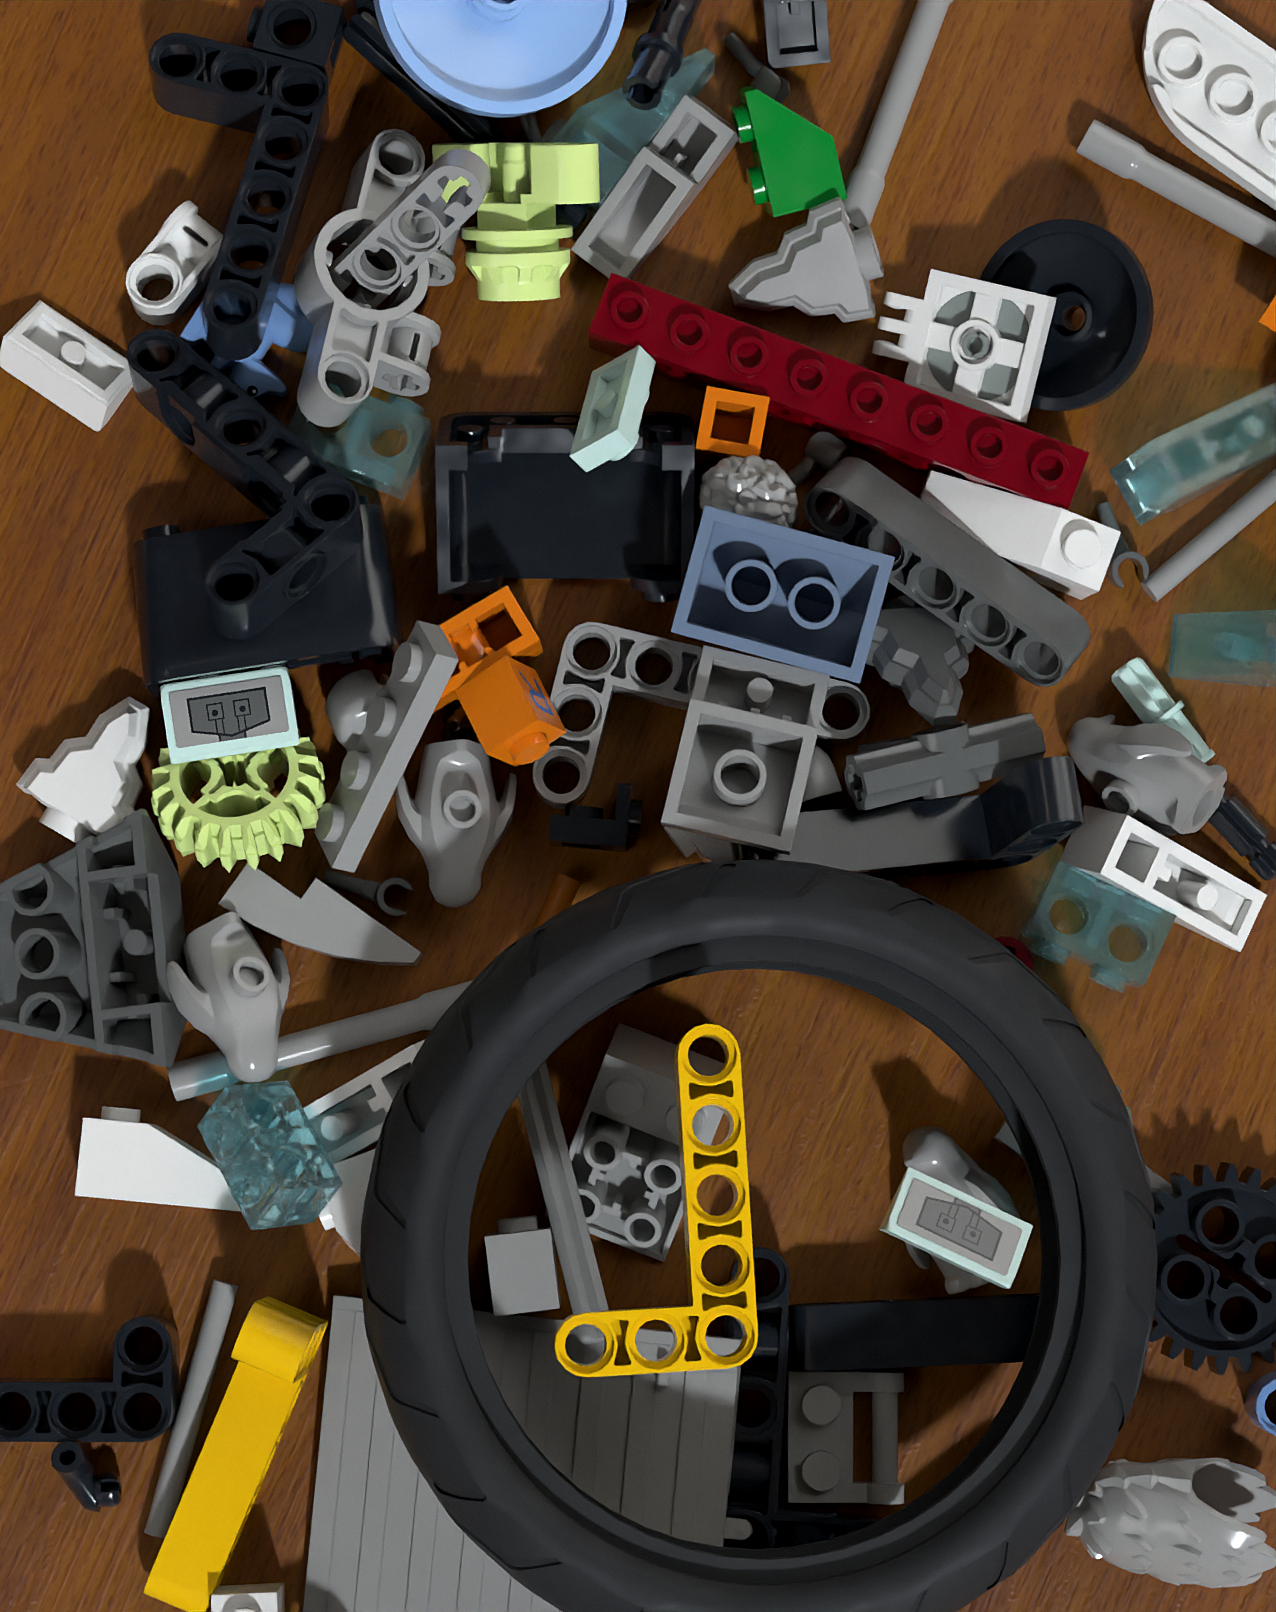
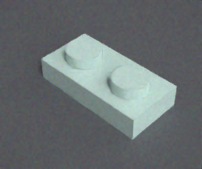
(613, 409)

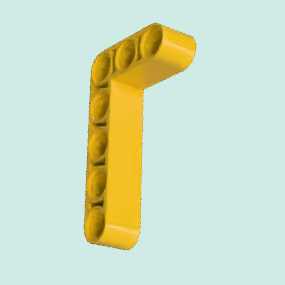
(700, 1232)
(273, 1364)

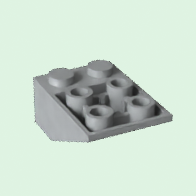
(630, 1143)

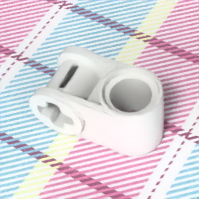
(181, 254)

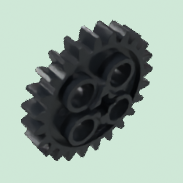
(1193, 1315)

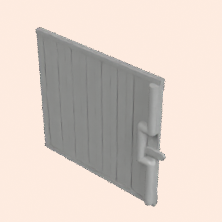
(633, 1442)

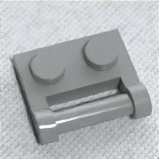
(823, 1437)

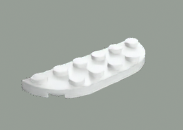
(1214, 90)

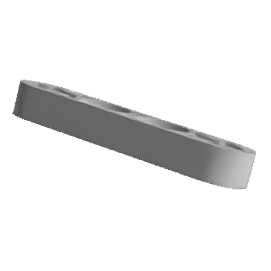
(401, 241)

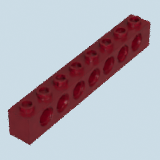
(834, 395)

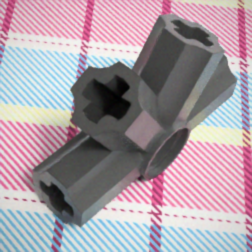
(941, 760)

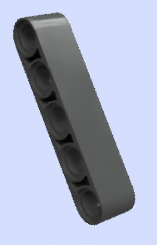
(950, 572)

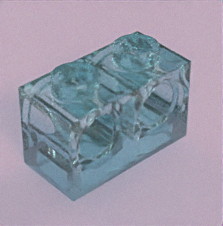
(352, 450)
(1102, 910)
(269, 1154)

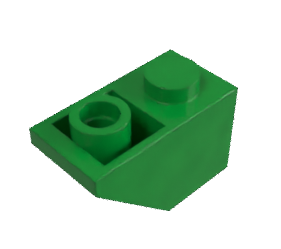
(791, 156)

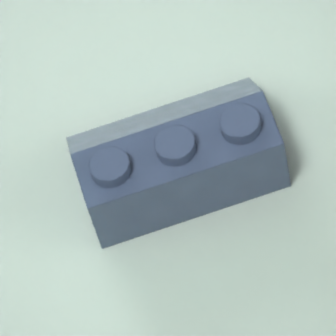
(782, 594)

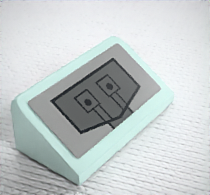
(229, 714)
(957, 1228)

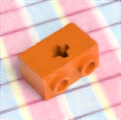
(483, 637)

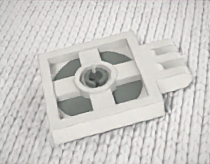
(971, 342)

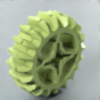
(236, 810)

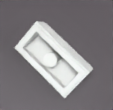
(66, 365)

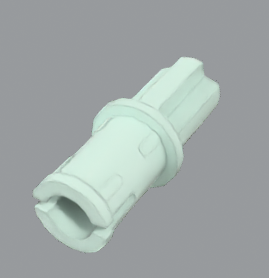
(1155, 705)

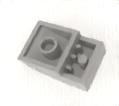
(745, 750)

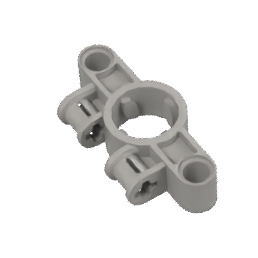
(349, 339)

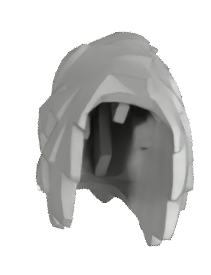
(1178, 1520)

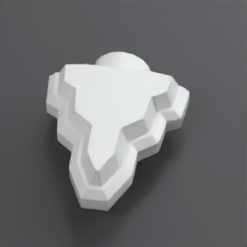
(92, 778)

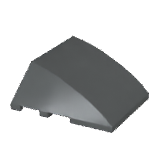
(93, 945)

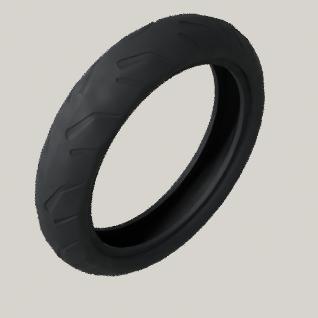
(942, 973)

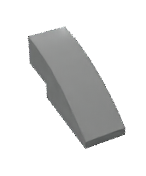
(656, 189)
(317, 921)

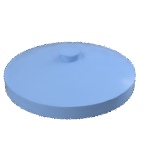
(501, 53)

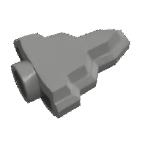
(817, 269)

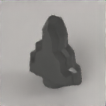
(920, 658)

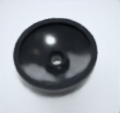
(1087, 271)

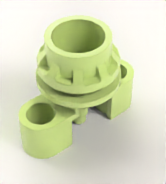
(517, 226)

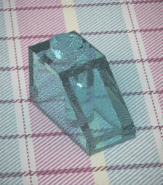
(1225, 647)

